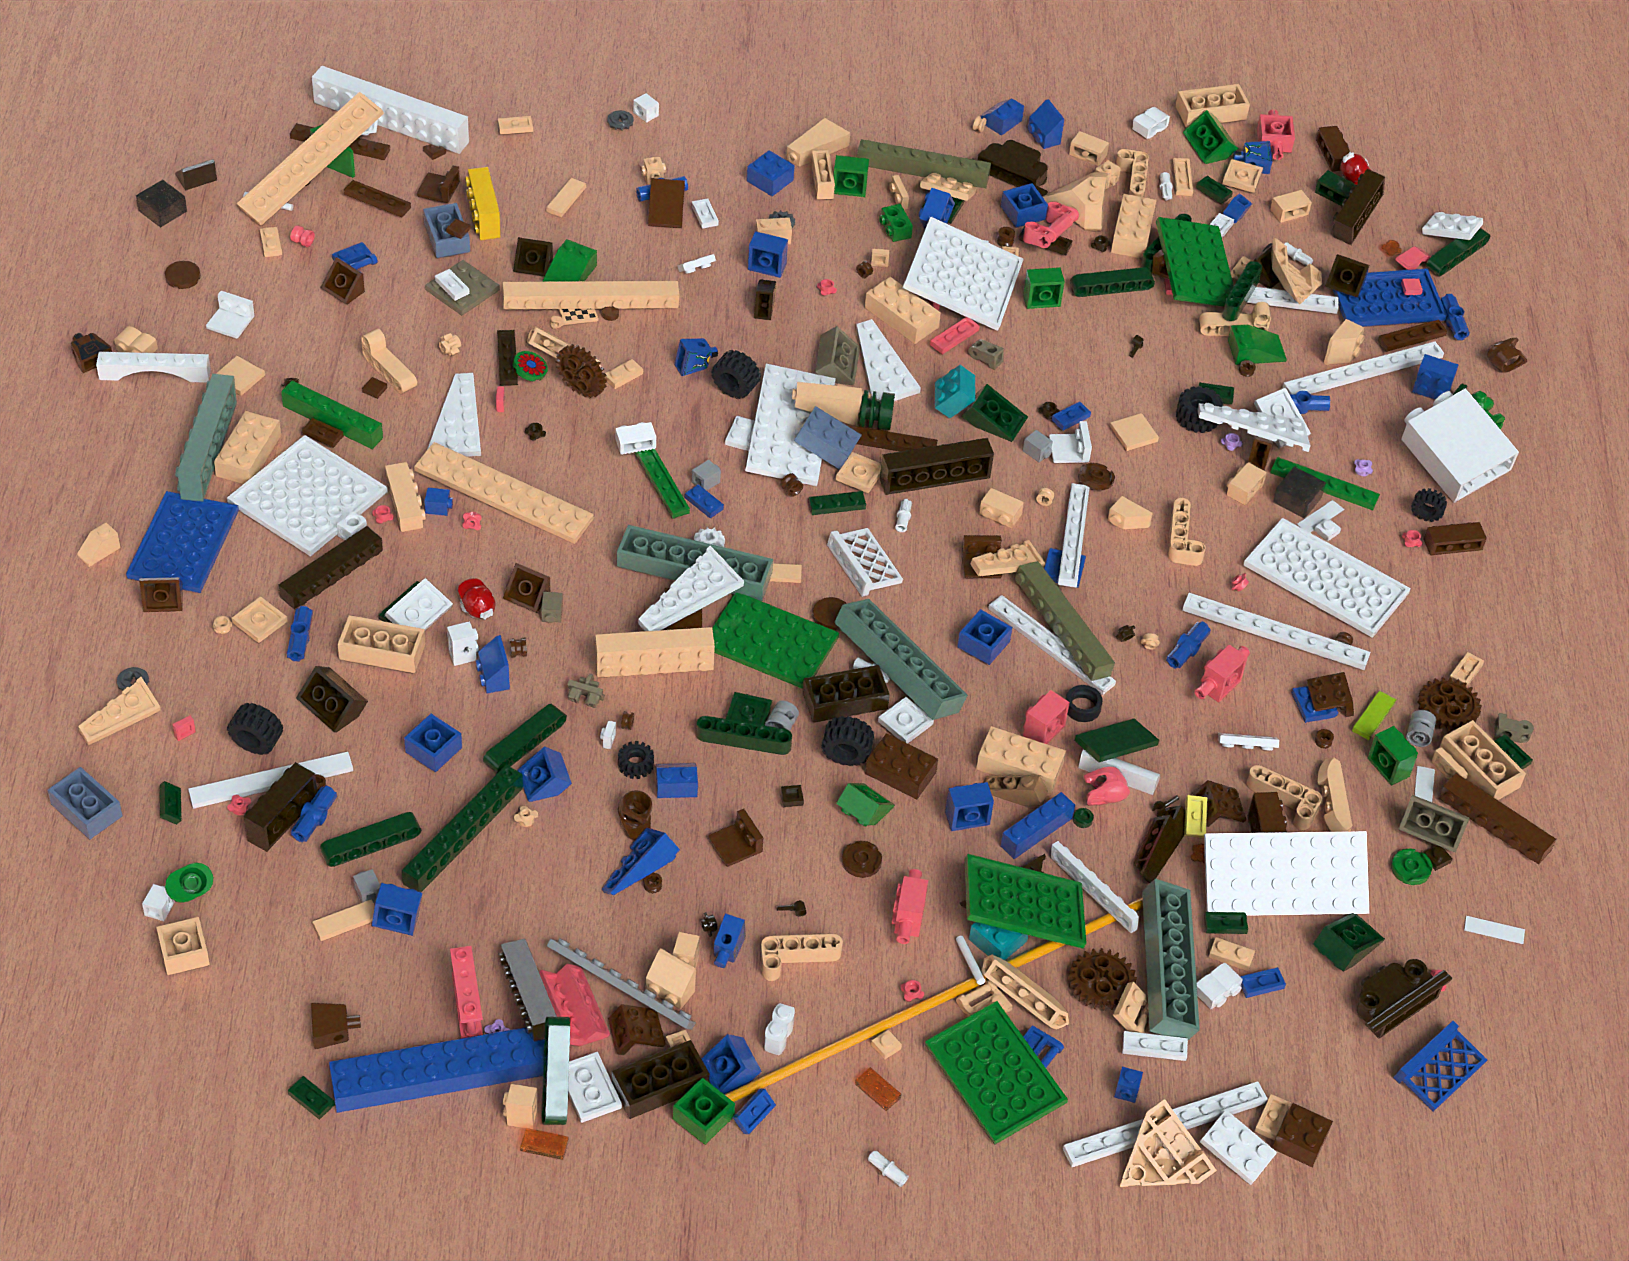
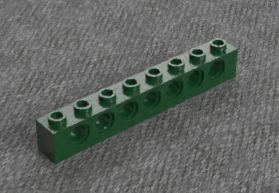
(462, 829)

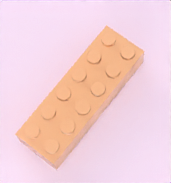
(654, 652)

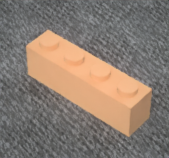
(404, 496)

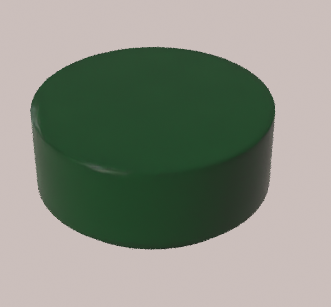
(1083, 818)

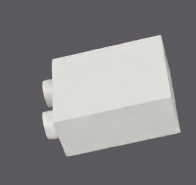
(1458, 444)

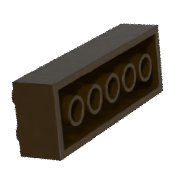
(936, 466)

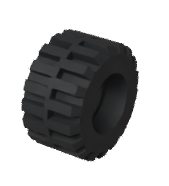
(736, 374)
(1188, 405)
(255, 728)
(847, 741)

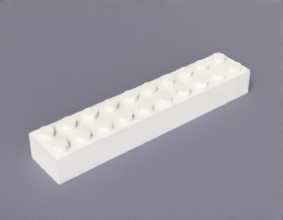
(400, 111)

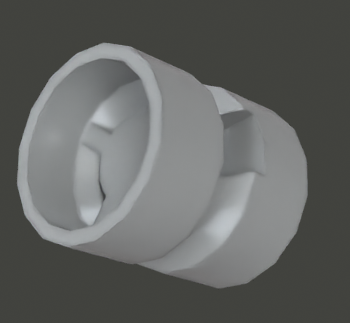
(783, 715)
(1421, 728)

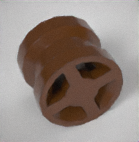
(1006, 236)
(791, 484)
(518, 647)

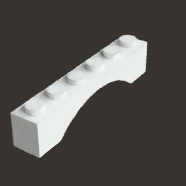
(120, 364)

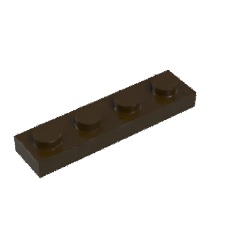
(506, 354)

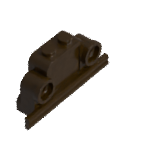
(1016, 164)
(1397, 994)

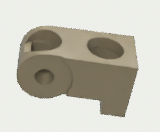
(987, 353)
(1516, 730)

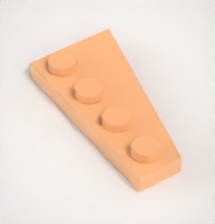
(1006, 560)
(128, 708)

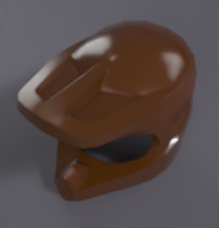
(1502, 352)
(635, 813)

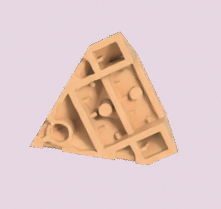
(1086, 197)
(1297, 283)
(1165, 1152)

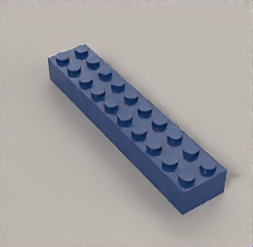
(435, 1069)

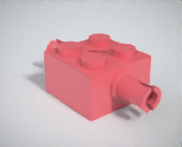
(1278, 131)
(1223, 673)
(909, 906)

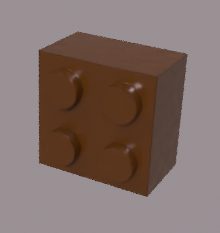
(1302, 1135)

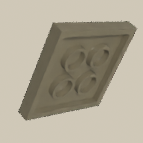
(479, 287)

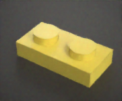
(1195, 816)

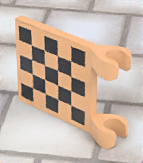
(573, 316)

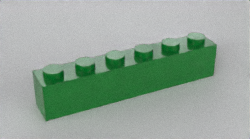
(317, 406)

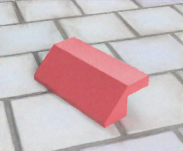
(574, 999)

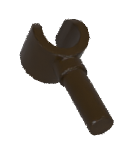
(1138, 342)
(1162, 805)
(798, 907)

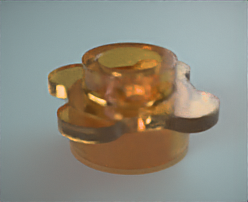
(1391, 247)
(1197, 850)

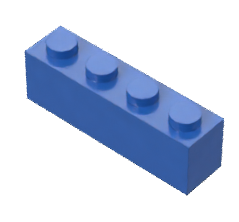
(1037, 825)

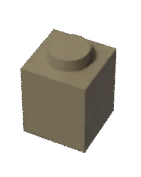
(552, 607)

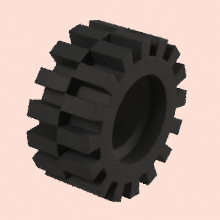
(1429, 497)
(635, 769)

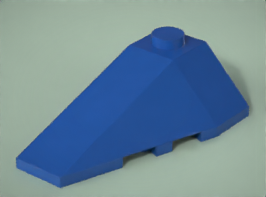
(649, 853)

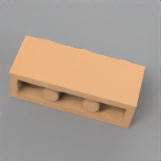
(822, 174)

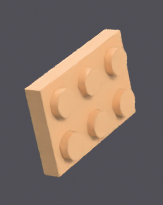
(950, 185)

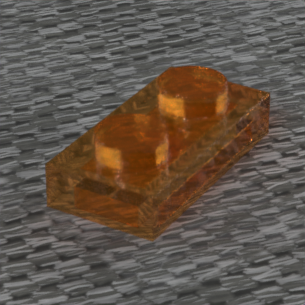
(878, 1089)
(544, 1143)

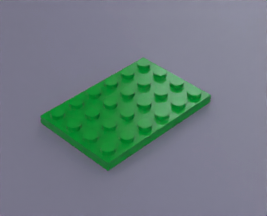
(1195, 261)
(772, 640)
(1024, 901)
(996, 1072)

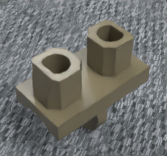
(588, 688)

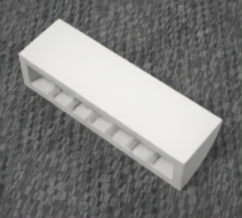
(1135, 776)

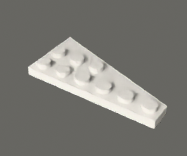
(882, 365)
(458, 420)
(1260, 424)
(696, 588)

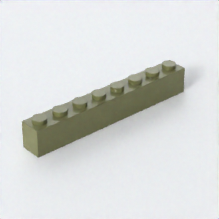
(923, 163)
(1065, 621)

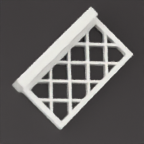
(852, 564)

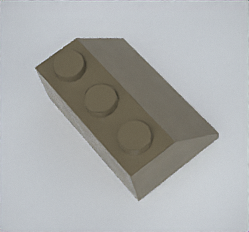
(838, 356)
(1434, 823)

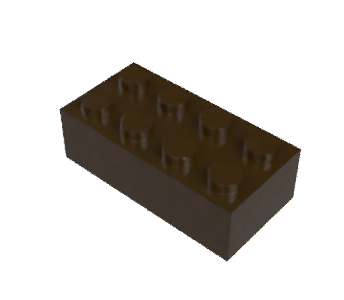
(1358, 206)
(846, 693)
(280, 806)
(658, 1078)

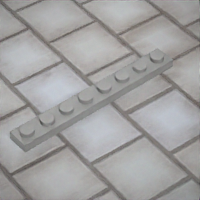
(629, 986)

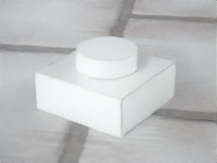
(1327, 529)
(608, 734)

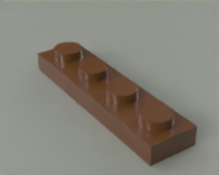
(377, 198)
(1412, 335)

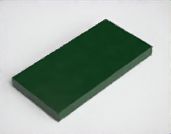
(1116, 740)

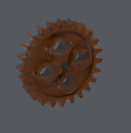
(579, 363)
(1450, 702)
(1100, 978)

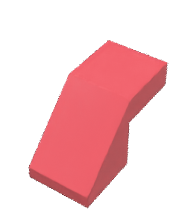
(1412, 258)

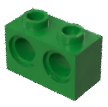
(896, 223)

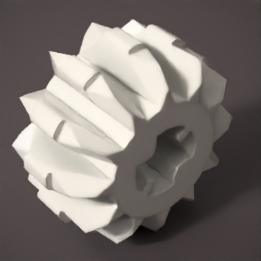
(710, 536)

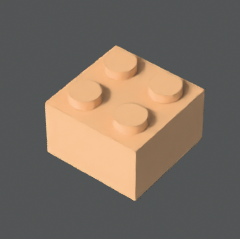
(183, 946)

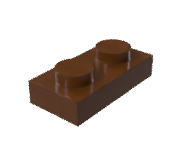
(322, 432)

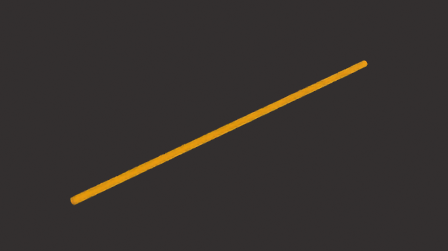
(908, 1013)

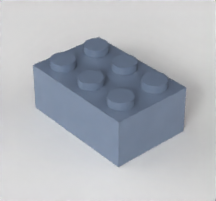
(436, 221)
(827, 437)
(85, 803)

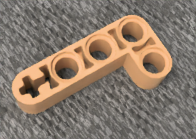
(1136, 163)
(1215, 325)
(386, 363)
(1180, 548)
(1293, 794)
(826, 948)

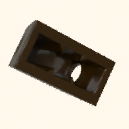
(765, 294)

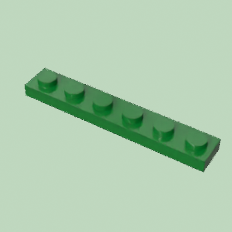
(663, 483)
(1333, 487)

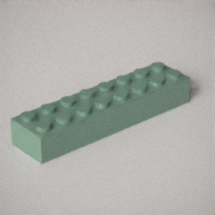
(206, 437)
(672, 555)
(901, 659)
(1170, 960)

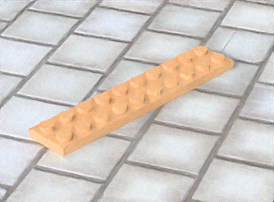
(310, 158)
(504, 492)

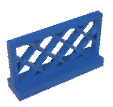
(1432, 1050)

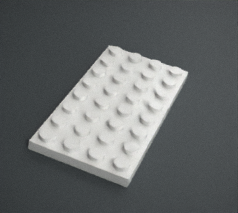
(778, 424)
(1327, 577)
(1287, 873)

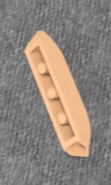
(547, 342)
(1333, 789)
(1025, 991)

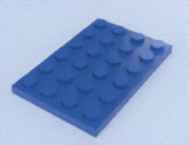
(1385, 303)
(183, 540)

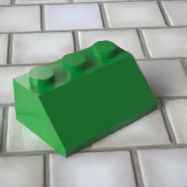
(1210, 139)

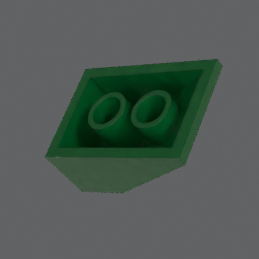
(995, 414)
(1347, 941)

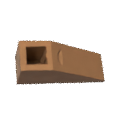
(1019, 789)

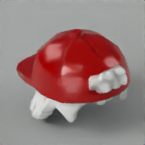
(1353, 166)
(476, 599)

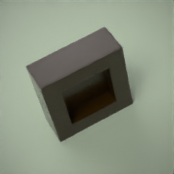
(792, 796)
(1438, 857)

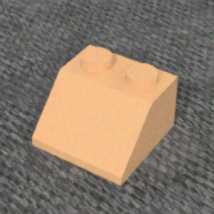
(1344, 343)
(671, 979)

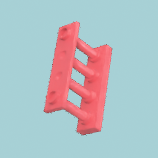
(466, 992)

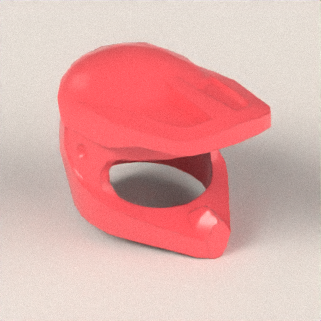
(1111, 791)

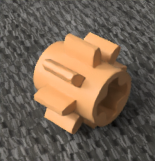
(450, 344)

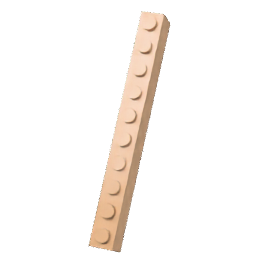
(590, 295)

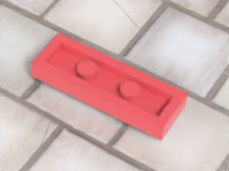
(954, 335)

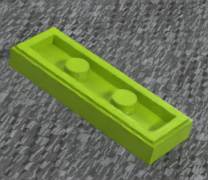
(1374, 715)

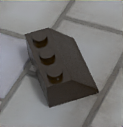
(331, 698)

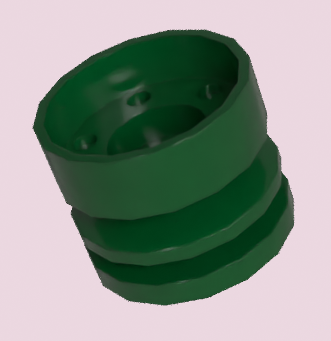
(877, 409)

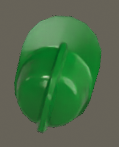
(189, 882)

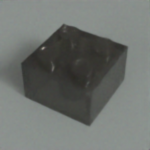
(161, 203)
(1299, 492)

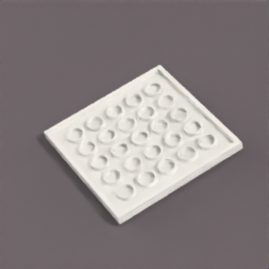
(963, 273)
(306, 494)

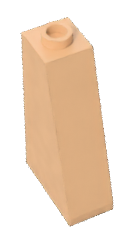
(822, 136)
(837, 401)

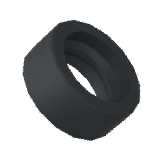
(1089, 693)

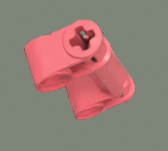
(1061, 220)

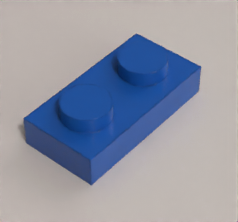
(1071, 416)
(704, 501)
(1262, 982)
(754, 1111)

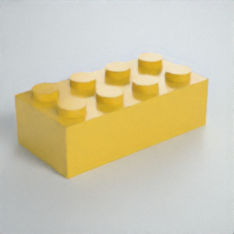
(483, 203)

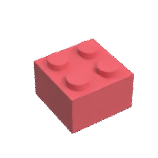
(1046, 718)

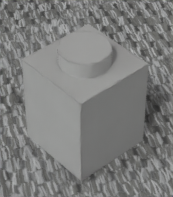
(1037, 446)
(706, 475)
(366, 885)

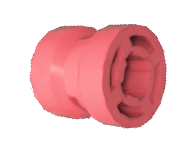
(303, 236)

